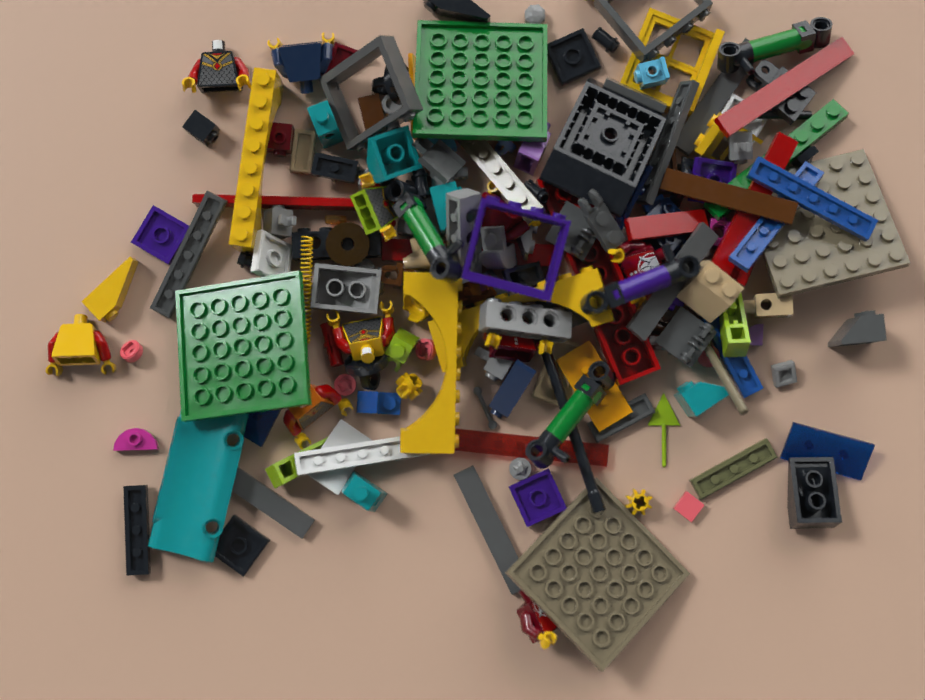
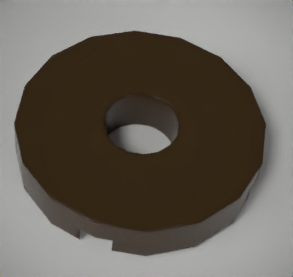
(344, 231)

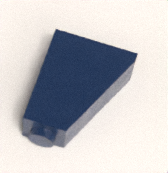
(511, 389)

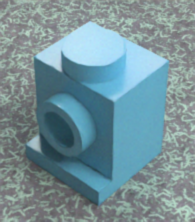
(648, 80)

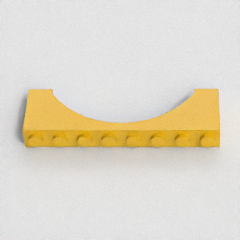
(263, 104)
(566, 292)
(436, 427)

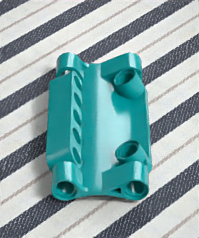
(197, 486)

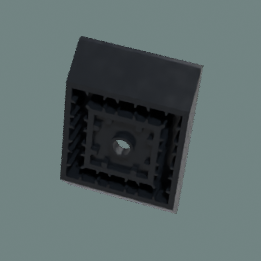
(590, 160)

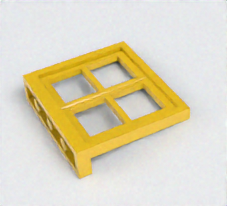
(698, 73)

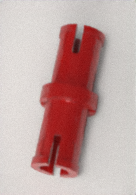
(333, 351)

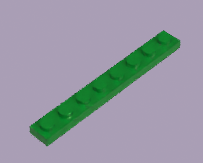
(806, 135)

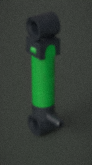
(801, 38)
(412, 209)
(588, 392)

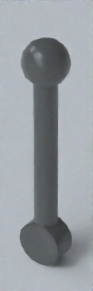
(492, 424)

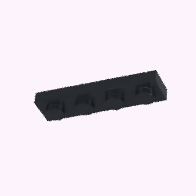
(137, 530)

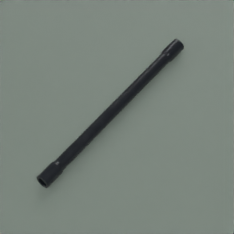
(593, 493)

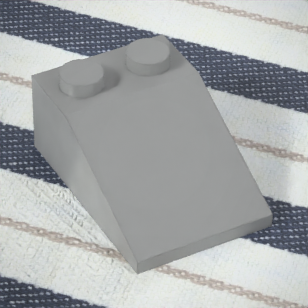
(345, 289)

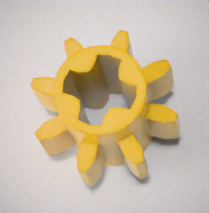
(408, 386)
(643, 498)

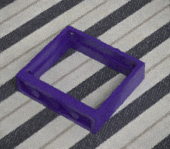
(535, 214)

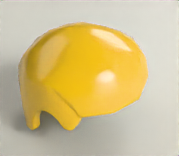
(416, 311)

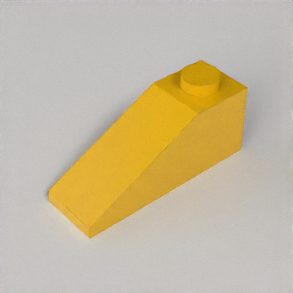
(111, 293)

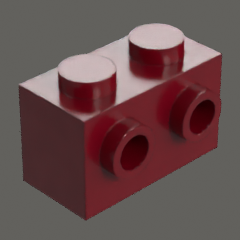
(281, 139)

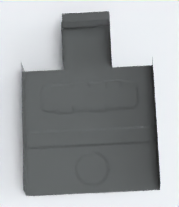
(439, 159)

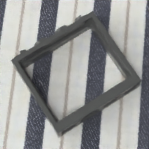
(665, 39)
(401, 79)

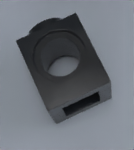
(201, 128)

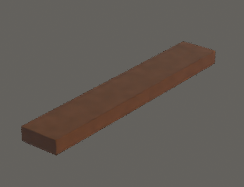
(729, 196)

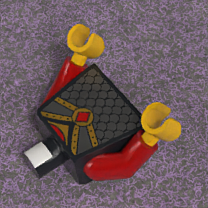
(217, 71)

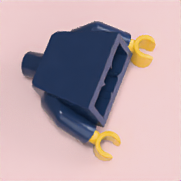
(303, 61)

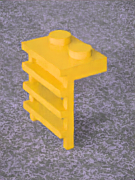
(708, 142)

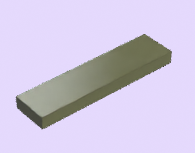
(733, 468)

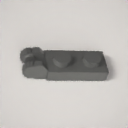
(601, 222)

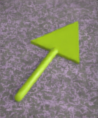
(664, 417)

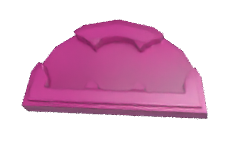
(135, 440)

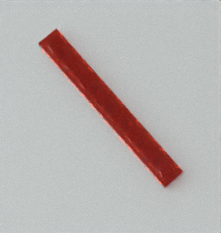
(515, 446)

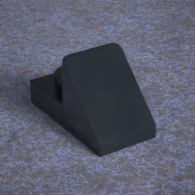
(525, 274)

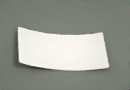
(341, 435)

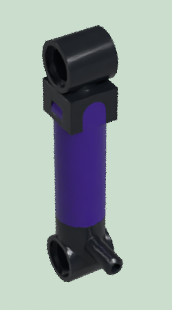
(642, 283)

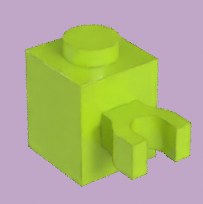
(401, 347)

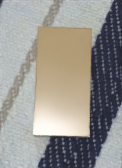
(303, 151)

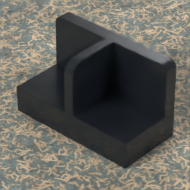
(335, 168)

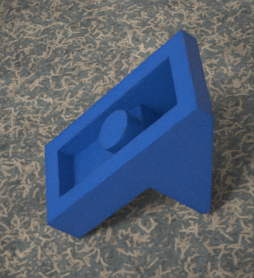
(378, 402)

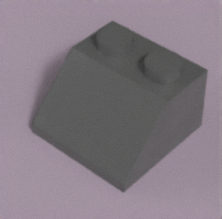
(862, 329)

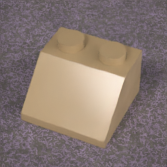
(710, 291)

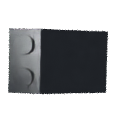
(812, 493)

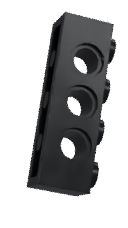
(321, 252)

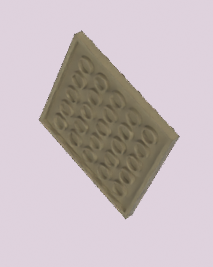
(821, 254)
(597, 575)

